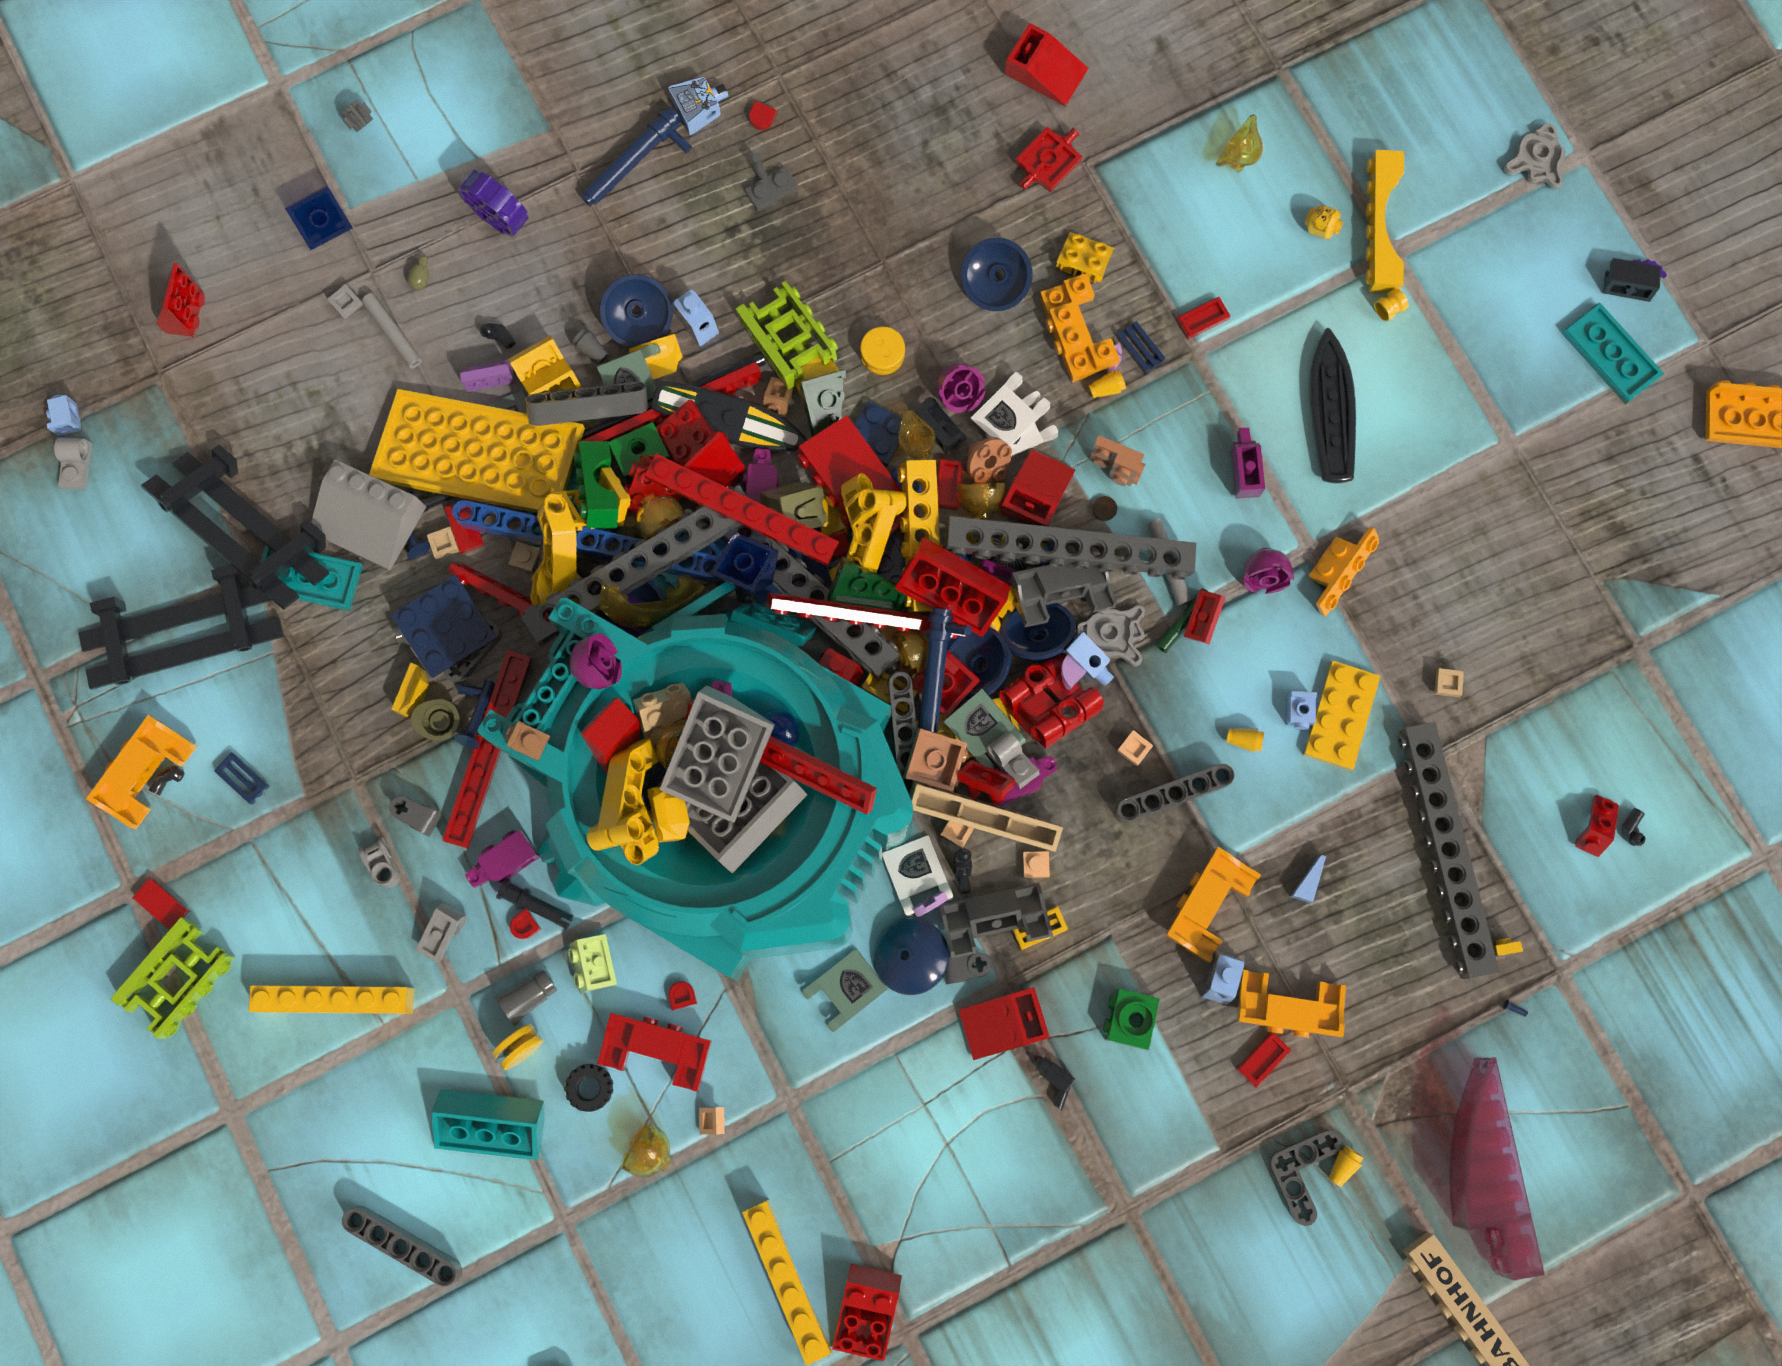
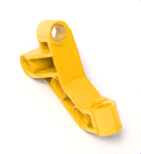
(871, 519)
(559, 550)
(623, 812)

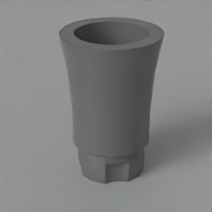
(526, 996)

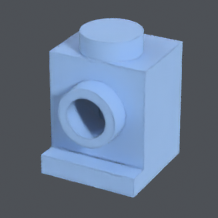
(62, 415)
(1294, 716)

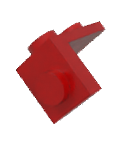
(1601, 827)

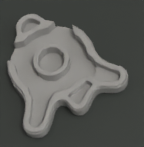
(1539, 156)
(1115, 632)

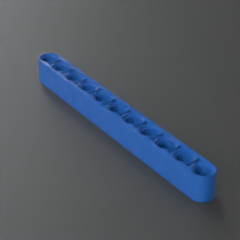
(598, 549)

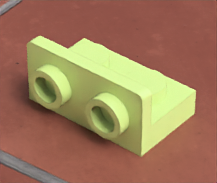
(592, 963)

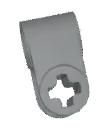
(377, 860)

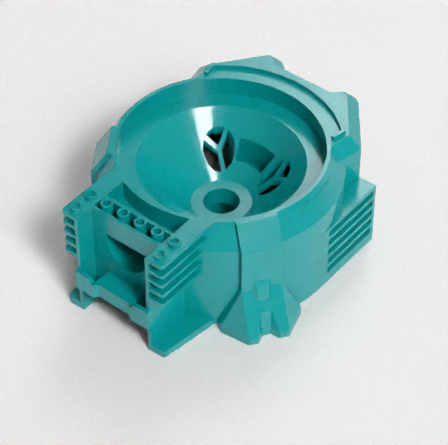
(796, 880)

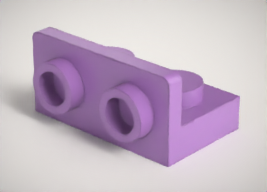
(487, 375)

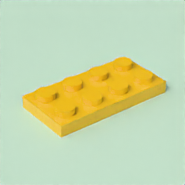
(1342, 715)

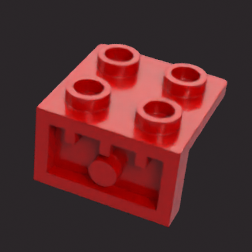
(685, 432)

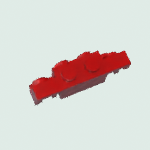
(658, 1042)

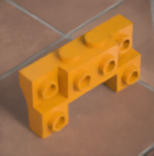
(1070, 331)
(134, 767)
(1204, 899)
(1301, 1016)

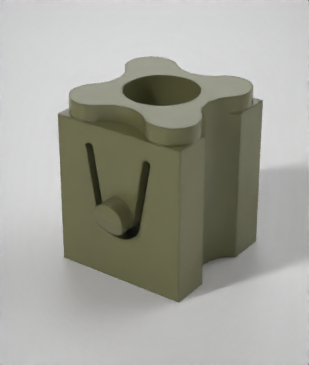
(798, 502)

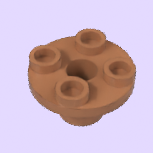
(988, 460)

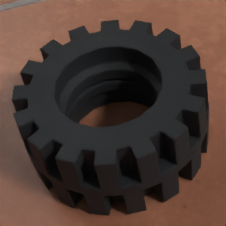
(573, 1082)

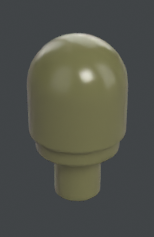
(419, 274)

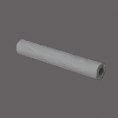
(391, 330)
(1177, 586)

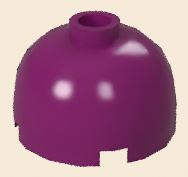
(960, 387)
(1267, 570)
(594, 662)

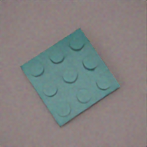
(783, 625)

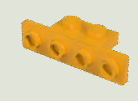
(1340, 566)

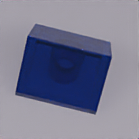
(319, 217)
(746, 564)

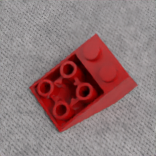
(1045, 65)
(180, 304)
(717, 461)
(1037, 490)
(1004, 1023)
(867, 1312)

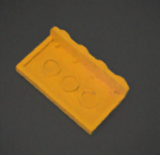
(1744, 414)

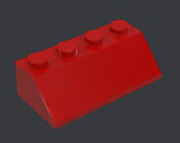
(949, 582)

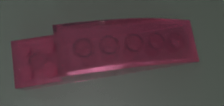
(1488, 1177)

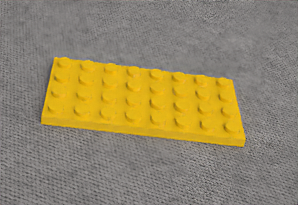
(474, 451)

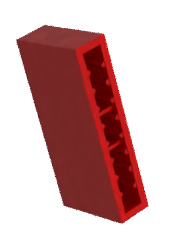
(839, 456)

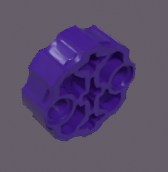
(493, 203)

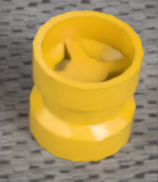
(1394, 303)

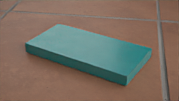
(1612, 353)
(333, 591)
(695, 606)

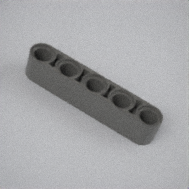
(586, 403)
(898, 721)
(1183, 785)
(388, 1245)

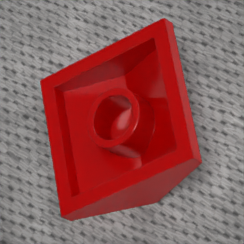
(957, 683)
(611, 732)

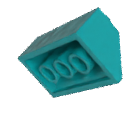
(488, 1124)

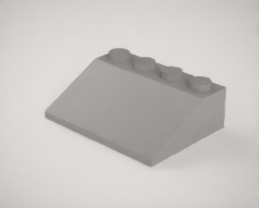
(365, 514)
(717, 754)
(763, 809)

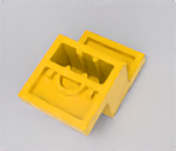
(543, 368)

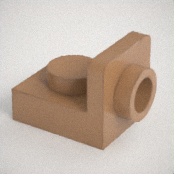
(777, 397)
(526, 740)

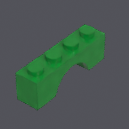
(598, 503)

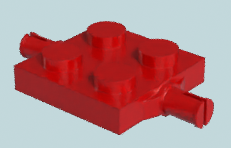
(1048, 159)

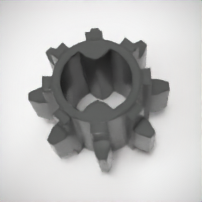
(357, 115)

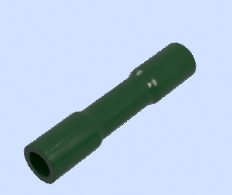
(1173, 633)

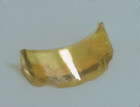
(647, 614)

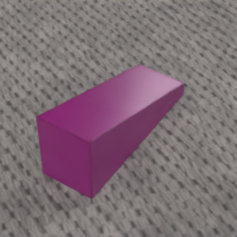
(998, 570)

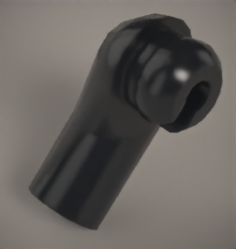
(497, 332)
(164, 776)
(1631, 830)

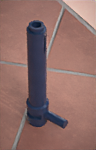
(657, 131)
(938, 637)

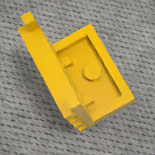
(608, 481)

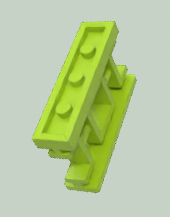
(771, 343)
(155, 968)

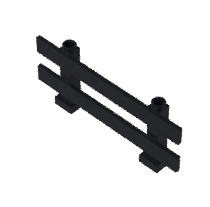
(259, 575)
(115, 632)

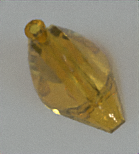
(1244, 147)
(916, 437)

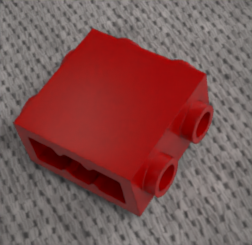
(642, 487)

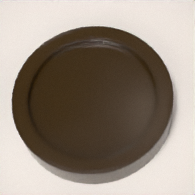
(1105, 508)

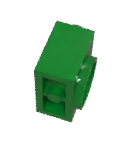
(644, 437)
(1123, 1005)

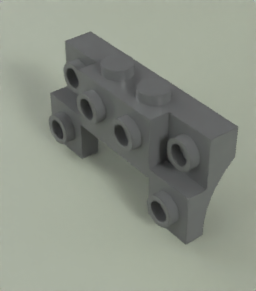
(1053, 584)
(995, 914)

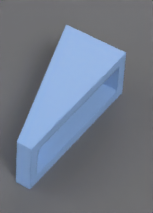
(1307, 887)

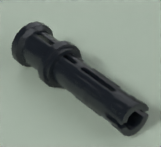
(523, 899)

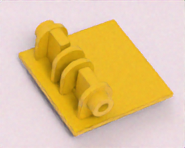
(1084, 255)

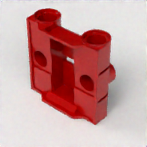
(1038, 712)

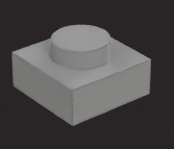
(345, 301)

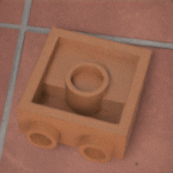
(1123, 461)
(935, 760)

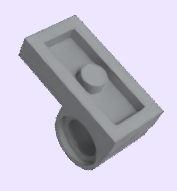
(75, 462)
(1011, 760)
(442, 927)

